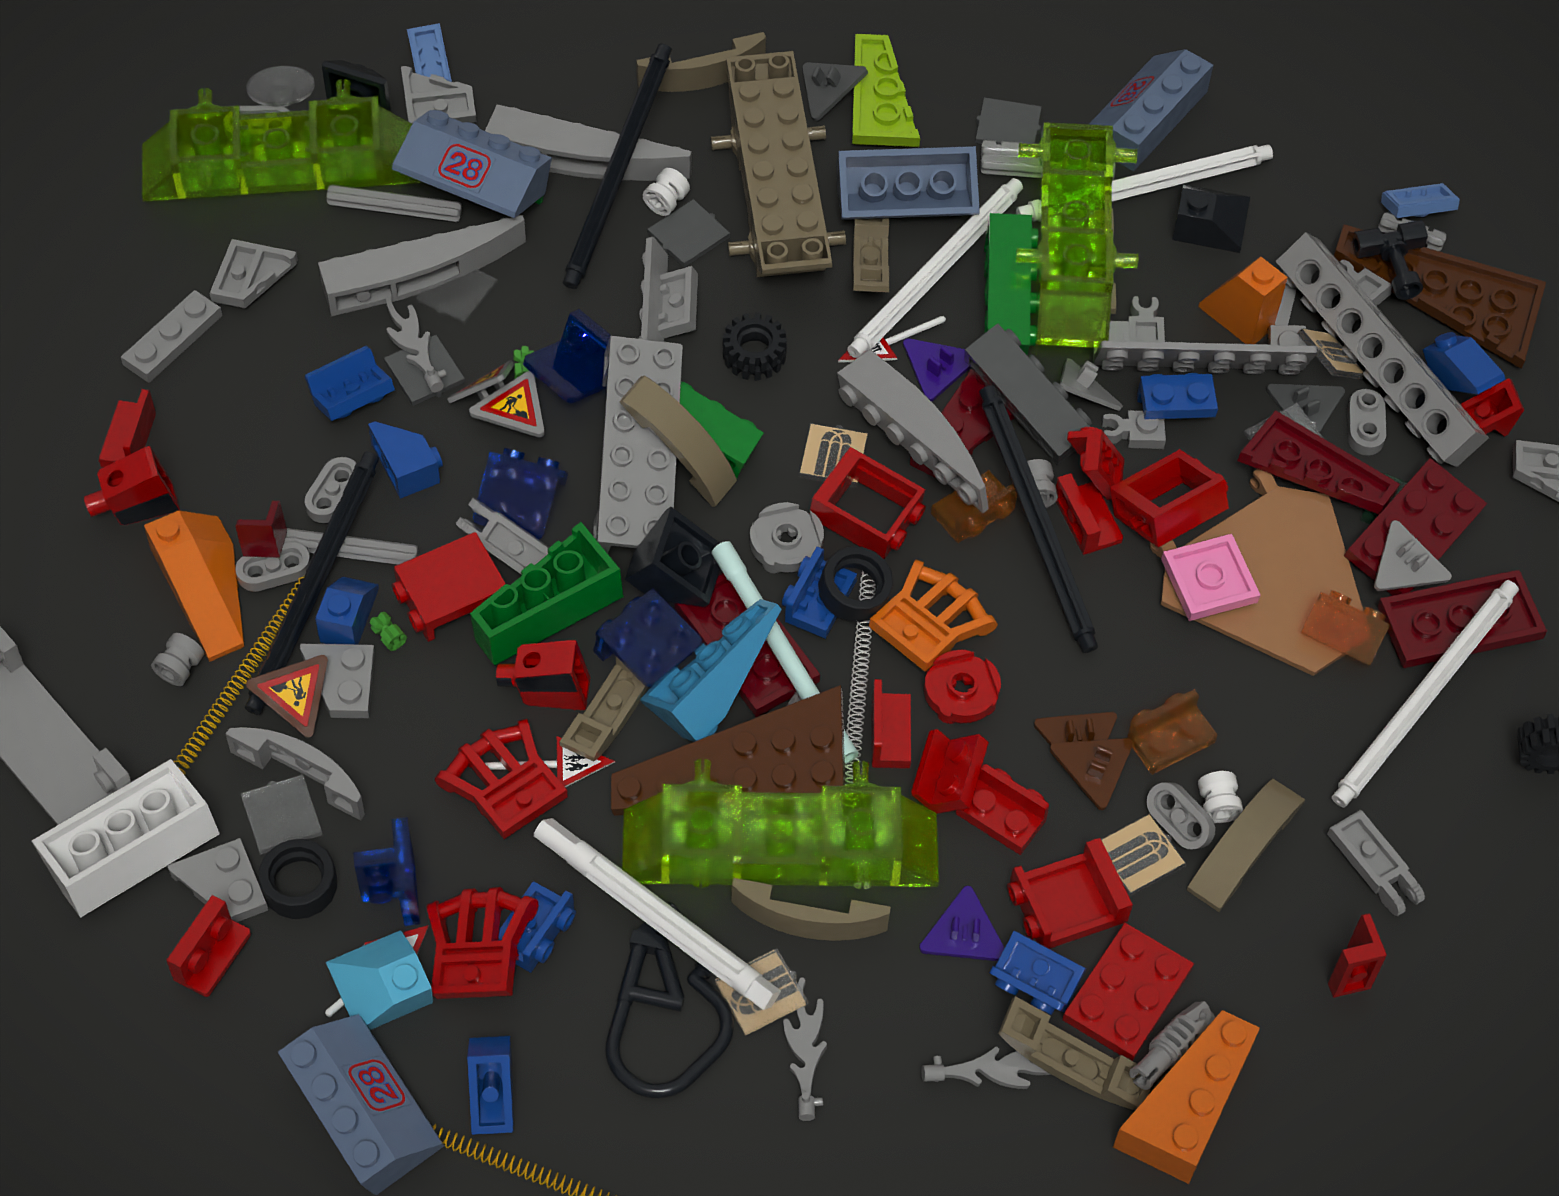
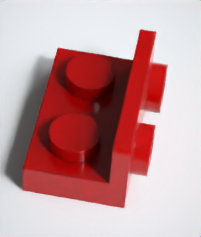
(1098, 458)
(949, 771)
(1005, 809)
(207, 948)

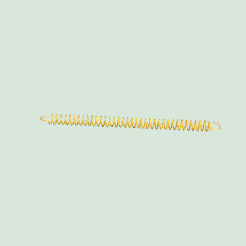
(235, 683)
(517, 1168)

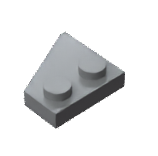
(437, 93)
(249, 272)
(1537, 466)
(346, 679)
(225, 874)

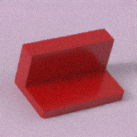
(128, 429)
(1087, 515)
(890, 729)
(1360, 961)

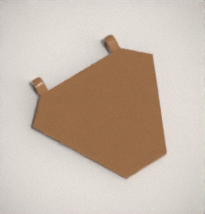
(1293, 556)

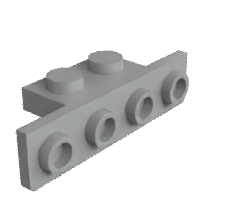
(667, 297)

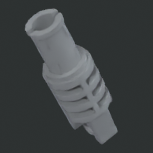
(1172, 1043)

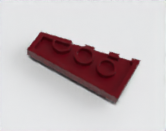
(966, 416)
(1311, 461)

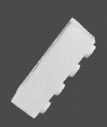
(126, 837)

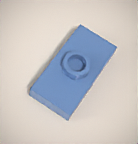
(429, 51)
(1420, 200)

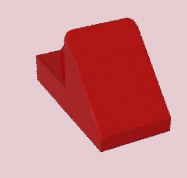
(1496, 408)

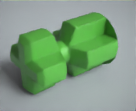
(518, 356)
(391, 634)

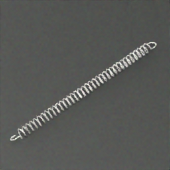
(859, 676)

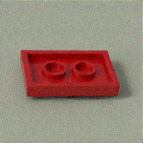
(1128, 992)

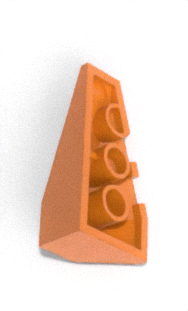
(202, 574)

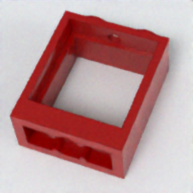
(881, 480)
(1162, 524)

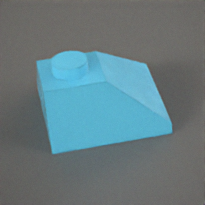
(381, 980)

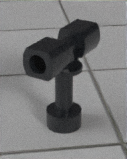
(1393, 248)

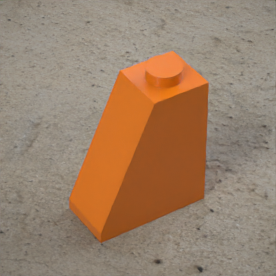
(1248, 301)

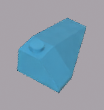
(704, 690)

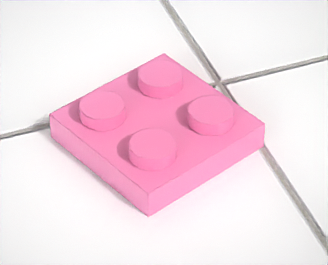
(1210, 577)

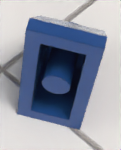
(1462, 364)
(405, 458)
(345, 611)
(490, 1085)

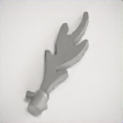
(409, 340)
(802, 1045)
(1001, 1072)

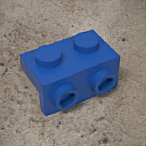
(348, 384)
(1177, 396)
(803, 601)
(553, 915)
(1038, 972)

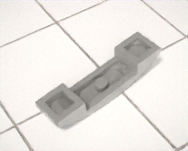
(261, 745)

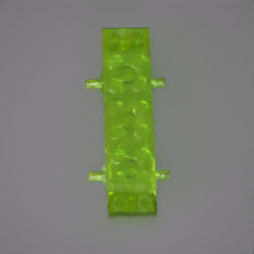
(227, 153)
(1075, 232)
(826, 838)

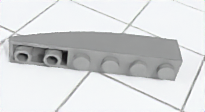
(584, 149)
(415, 265)
(913, 422)

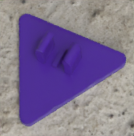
(935, 365)
(964, 931)

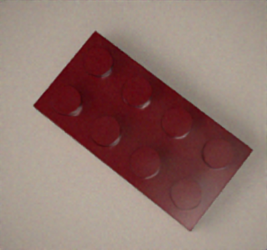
(1430, 507)
(1432, 618)
(766, 681)

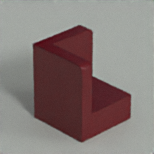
(263, 537)

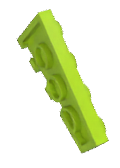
(879, 99)

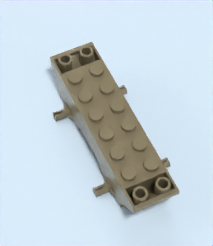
(776, 167)

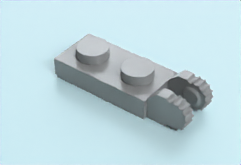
(505, 538)
(1376, 861)

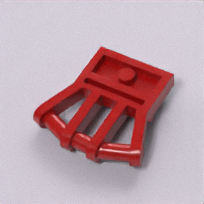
(517, 796)
(480, 967)

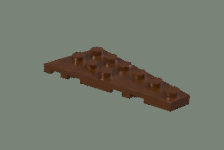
(1466, 295)
(775, 753)

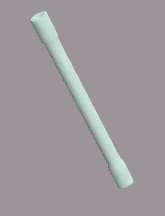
(737, 574)

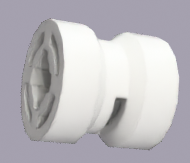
(663, 194)
(1220, 796)

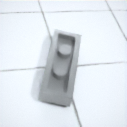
(171, 336)

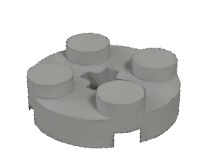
(767, 530)

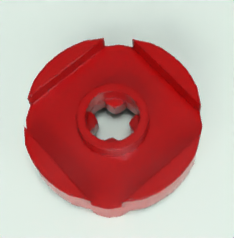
(962, 706)

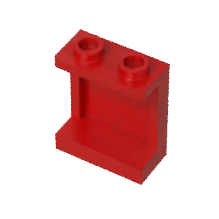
(446, 583)
(1070, 897)

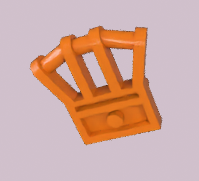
(920, 633)

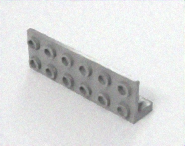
(1283, 353)
(636, 463)
(46, 745)

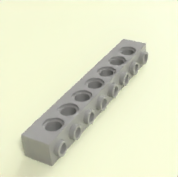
(1462, 432)

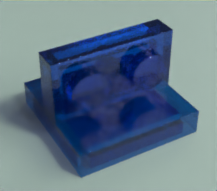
(390, 873)

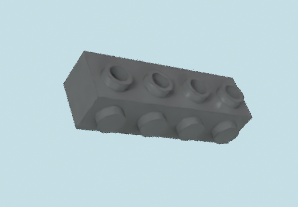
(1026, 391)

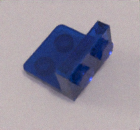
(575, 362)
(520, 489)
(647, 638)

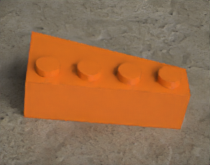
(1184, 1108)

